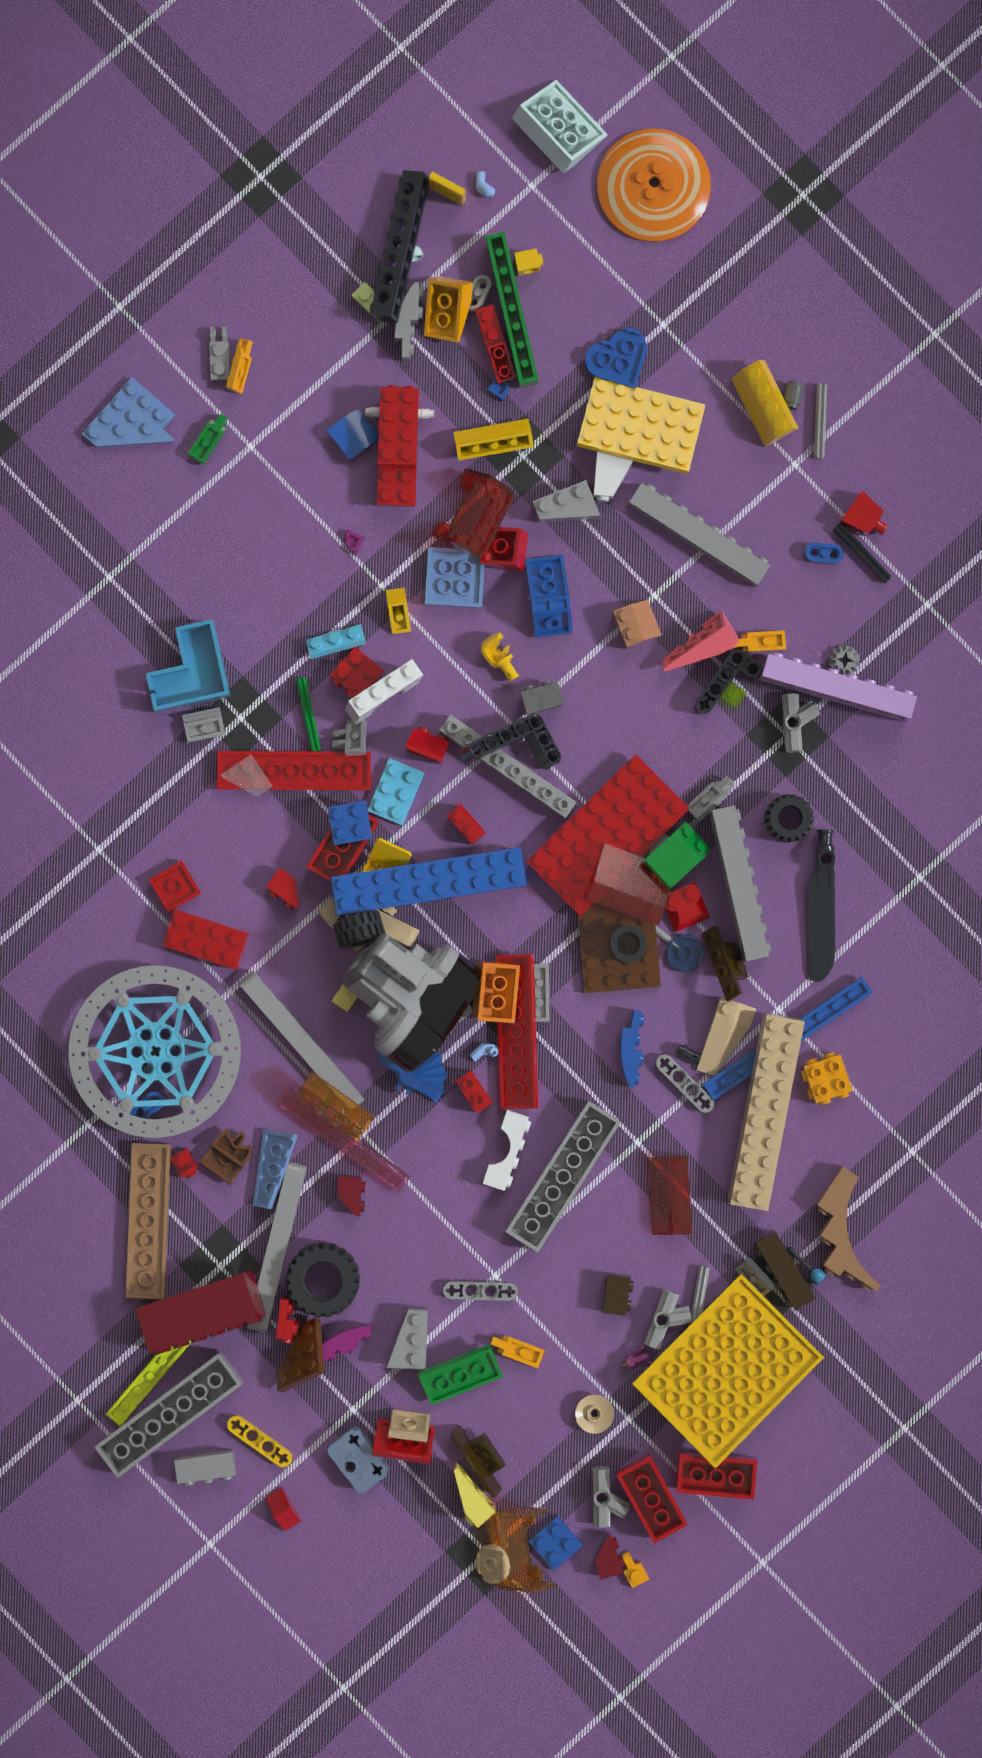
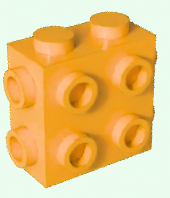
(826, 1078)

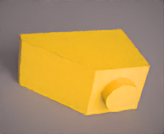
(398, 610)

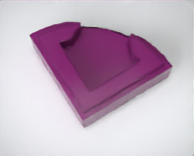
(353, 541)

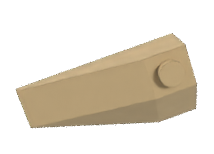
(726, 1030)

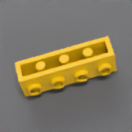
(493, 439)

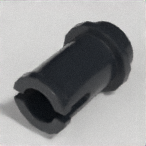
(689, 1054)

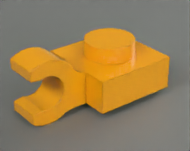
(635, 1571)

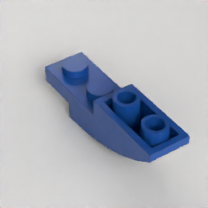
(631, 1057)

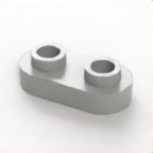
(479, 294)

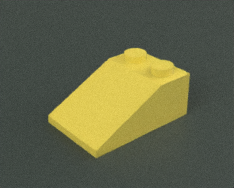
(474, 1500)

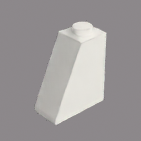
(609, 475)

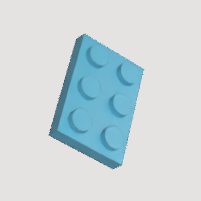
(396, 791)

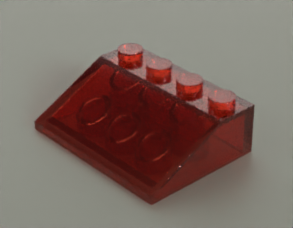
(627, 885)

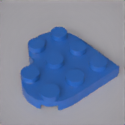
(619, 358)

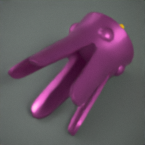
(634, 1360)

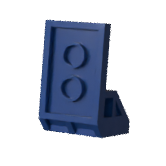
(549, 596)

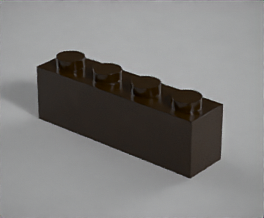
(784, 1269)

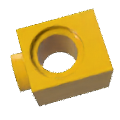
(528, 261)

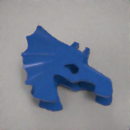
(426, 1079)

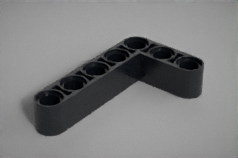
(532, 735)

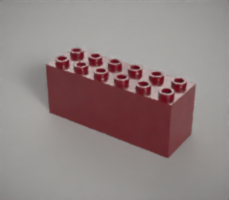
(200, 1313)

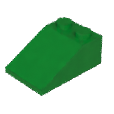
(677, 855)

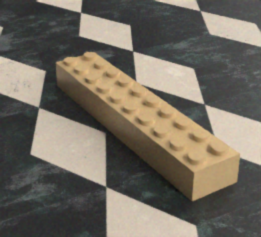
(765, 1111)

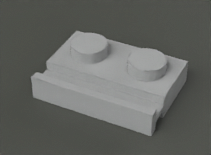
(203, 725)

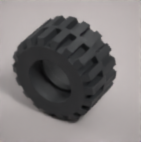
(800, 806)
(358, 928)

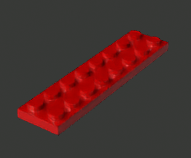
(302, 769)
(518, 1042)

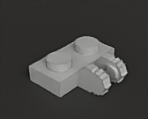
(355, 738)

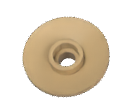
(597, 1423)

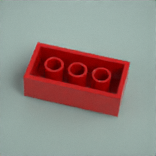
(338, 860)
(206, 939)
(731, 1478)
(651, 1498)

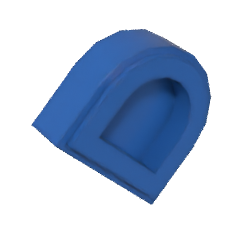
(499, 390)

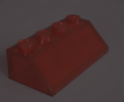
(669, 1195)

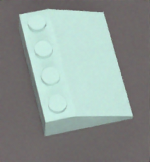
(559, 126)

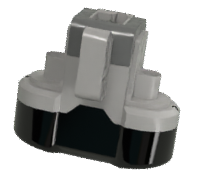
(412, 996)

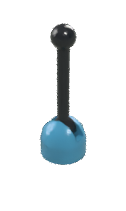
(816, 1275)

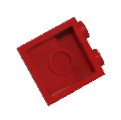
(356, 673)
(287, 1324)

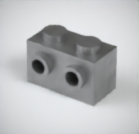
(542, 698)

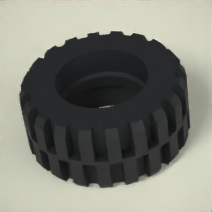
(296, 1279)

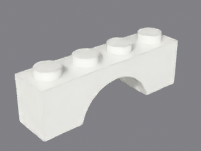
(499, 1173)

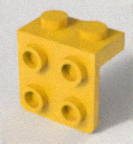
(386, 855)

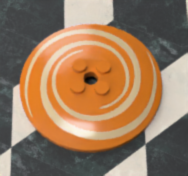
(649, 211)

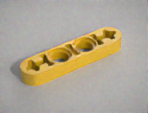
(261, 1438)

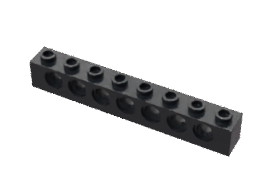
(390, 311)

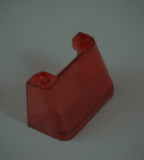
(477, 515)

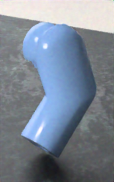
(482, 187)
(484, 1049)

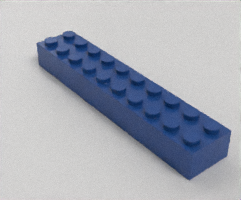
(427, 881)

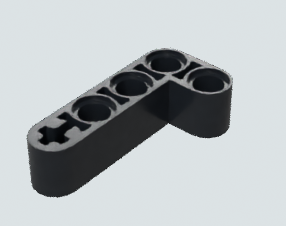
(722, 683)

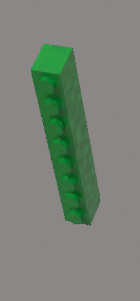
(511, 310)

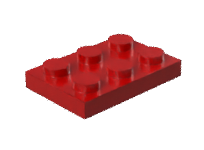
(401, 1448)

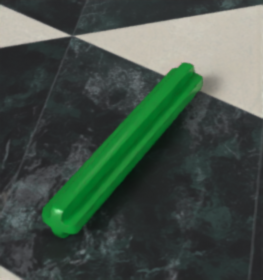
(308, 714)

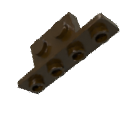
(726, 962)
(482, 1458)

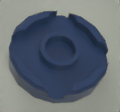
(689, 954)

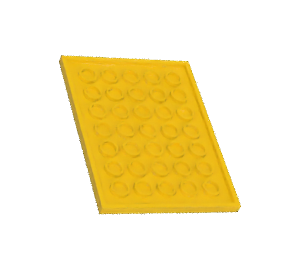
(727, 1371)

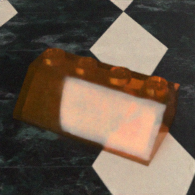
(335, 1106)

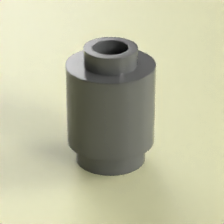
(793, 394)

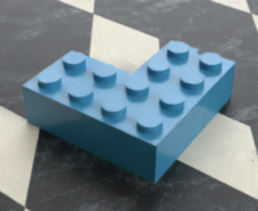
(200, 676)

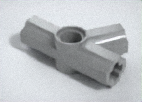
(801, 715)
(674, 1315)
(611, 1503)

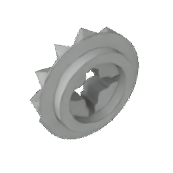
(851, 654)

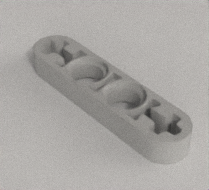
(687, 1080)
(480, 1293)

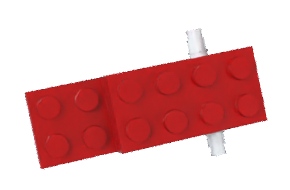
(398, 444)

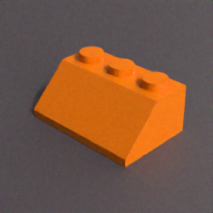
(496, 993)

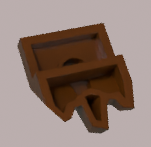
(227, 1156)

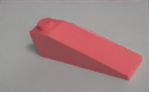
(712, 640)

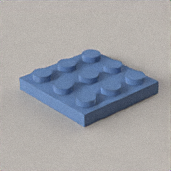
(453, 578)

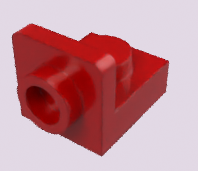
(185, 1164)

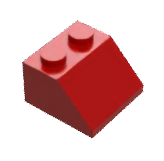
(507, 549)
(427, 745)

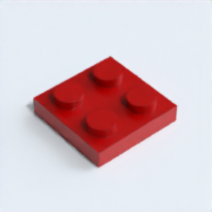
(175, 886)

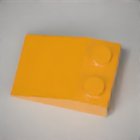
(447, 307)

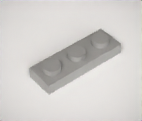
(541, 974)

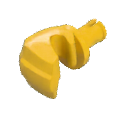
(498, 658)

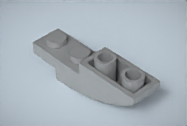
(409, 315)

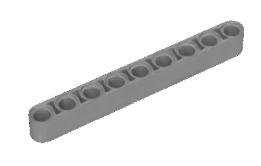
(298, 1036)
(279, 1240)

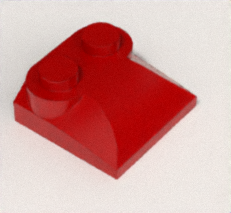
(686, 907)

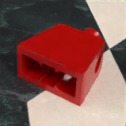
(864, 516)

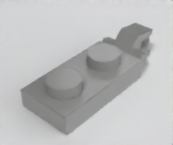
(710, 798)

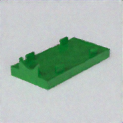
(460, 1374)

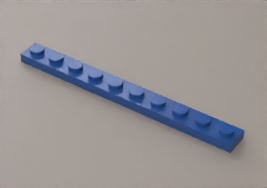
(813, 1020)

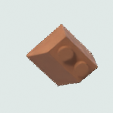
(636, 623)

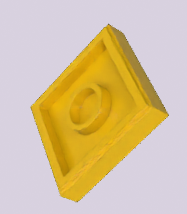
(447, 188)

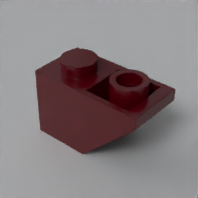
(350, 1192)
(606, 1558)

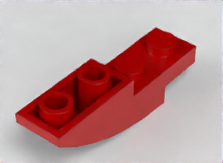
(495, 344)

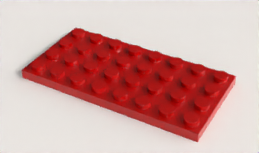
(625, 813)

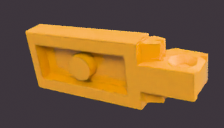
(240, 366)
(762, 641)
(518, 1350)

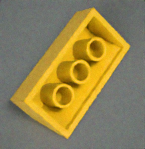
(764, 402)

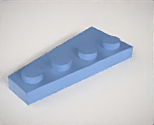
(273, 1161)

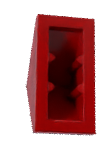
(282, 1509)

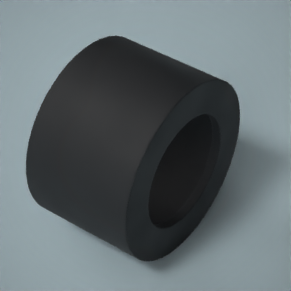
(627, 958)

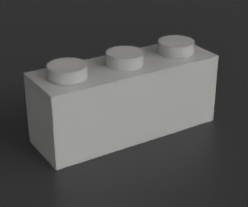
(205, 1467)

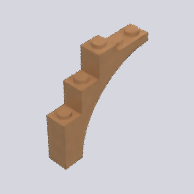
(841, 1257)

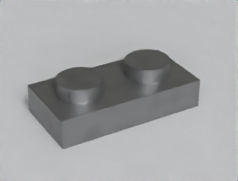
(755, 1276)

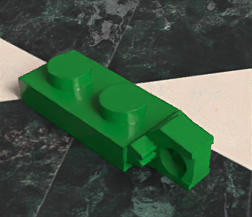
(208, 439)

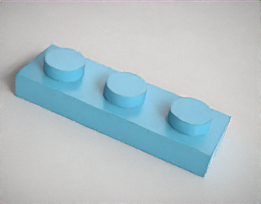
(335, 641)

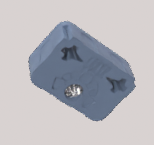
(360, 1453)

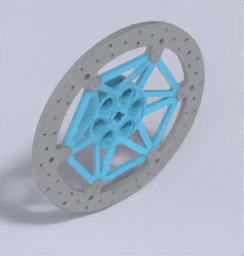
(99, 1052)

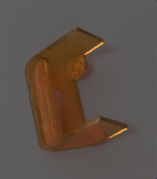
(509, 1531)

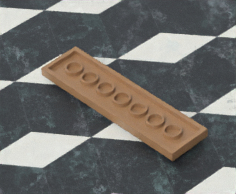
(148, 1221)

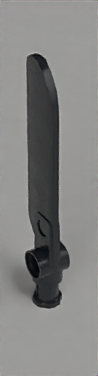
(822, 911)

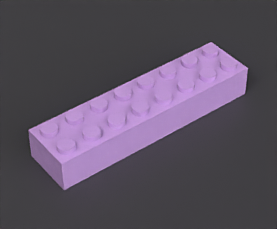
(837, 687)

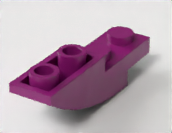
(345, 1341)

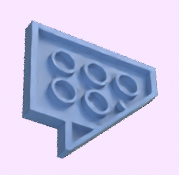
(131, 419)

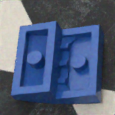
(353, 434)

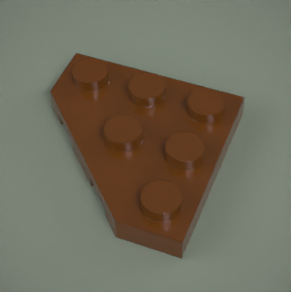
(303, 1357)

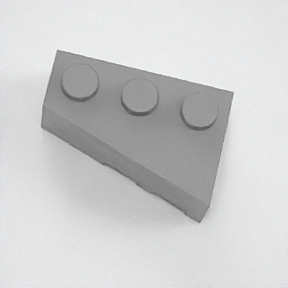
(567, 504)
(411, 1342)

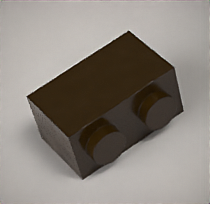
(616, 1294)

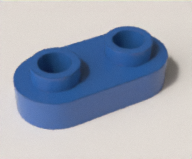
(823, 553)
(148, 1110)

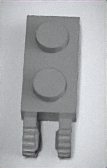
(219, 356)

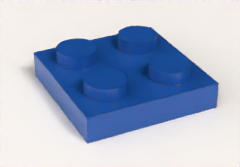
(350, 822)
(555, 1542)

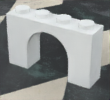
(367, 701)

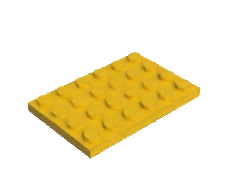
(641, 425)

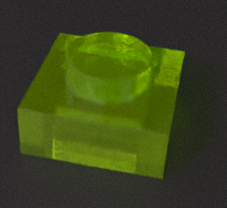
(733, 695)

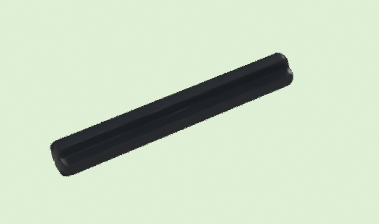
(862, 553)

